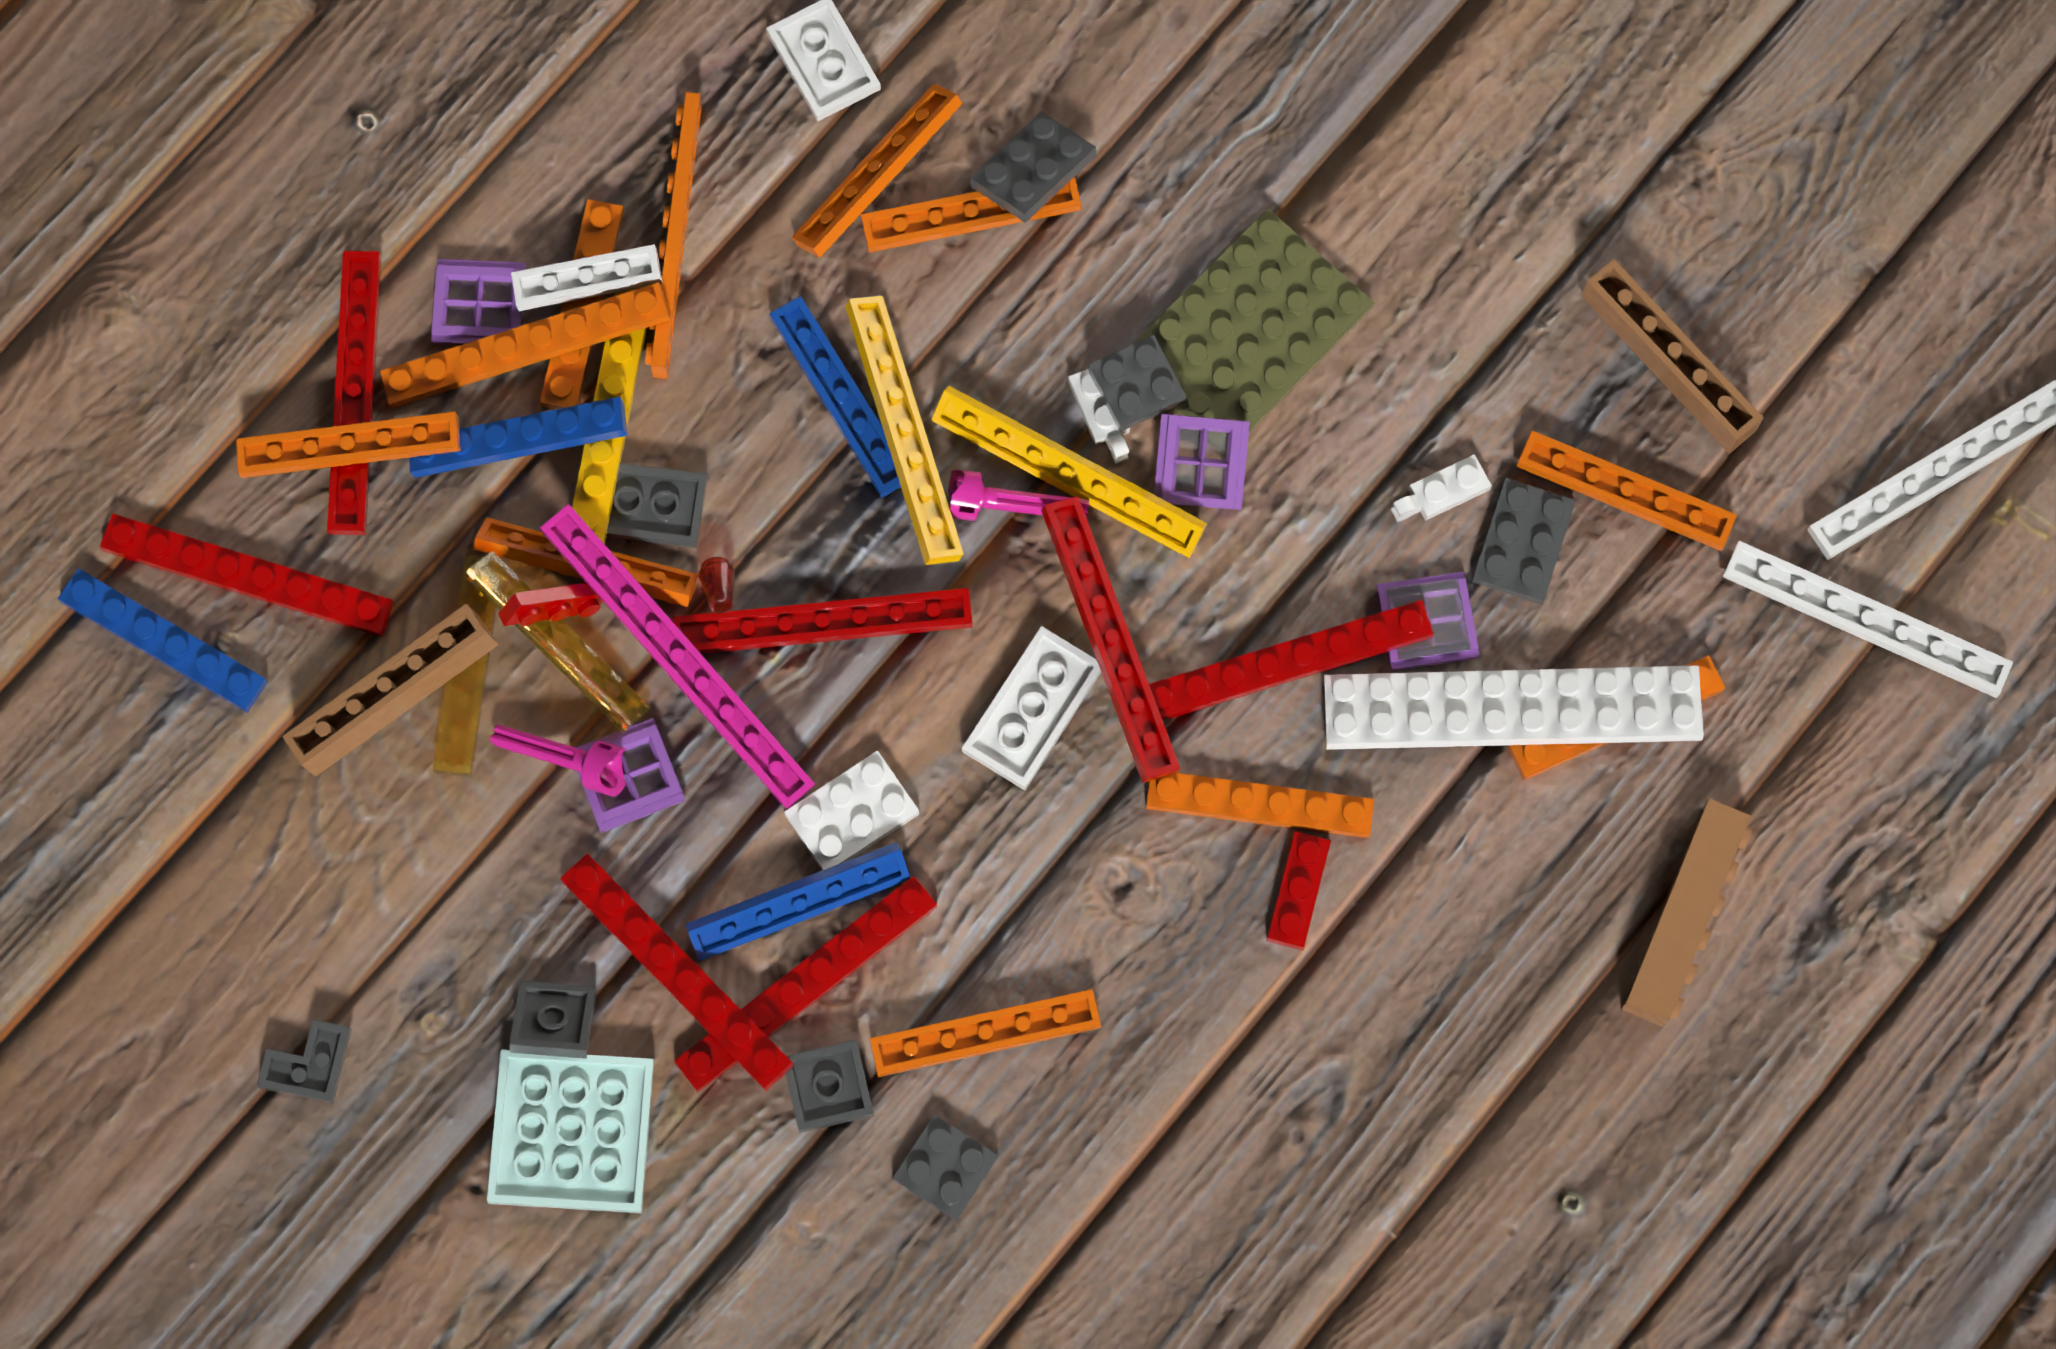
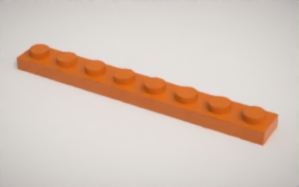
(676, 220)
(525, 345)

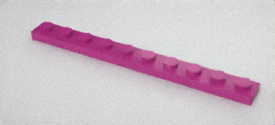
(677, 656)

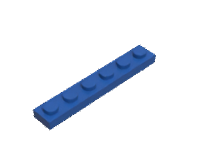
(837, 392)
(528, 436)
(162, 640)
(797, 901)

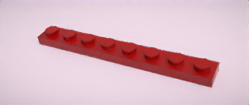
(354, 384)
(247, 575)
(827, 621)
(1110, 639)
(1292, 660)
(677, 972)
(815, 976)

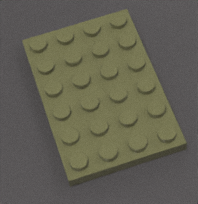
(1256, 323)

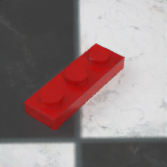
(551, 604)
(1298, 890)

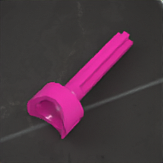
(971, 496)
(599, 766)

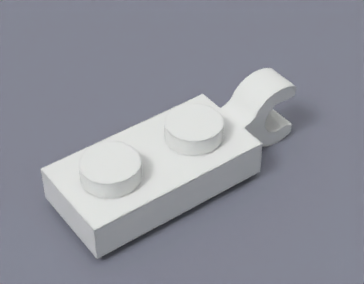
(1097, 416)
(1443, 490)

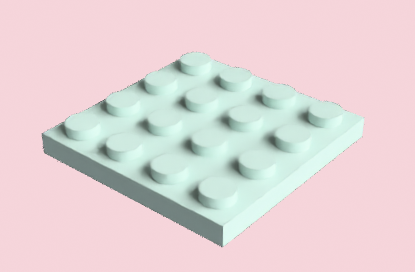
(571, 1132)

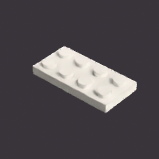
(1032, 708)

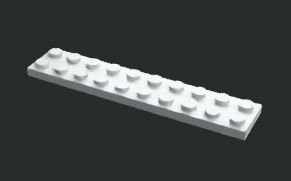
(1513, 707)

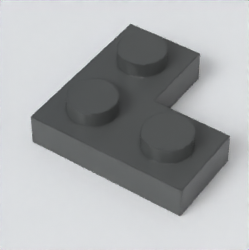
(315, 1073)

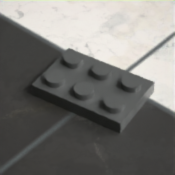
(1033, 166)
(657, 505)
(1523, 541)

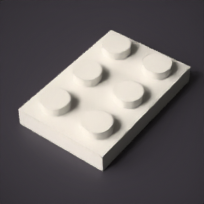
(823, 58)
(851, 812)

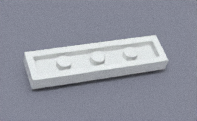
(586, 277)

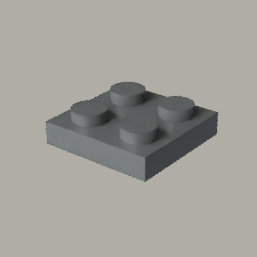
(1137, 383)
(553, 1019)
(828, 1086)
(945, 1168)

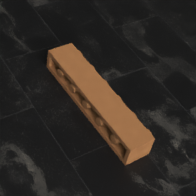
(1671, 356)
(390, 690)
(1686, 913)

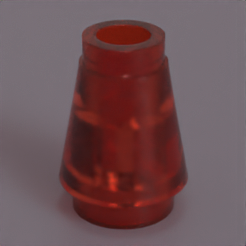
(717, 582)

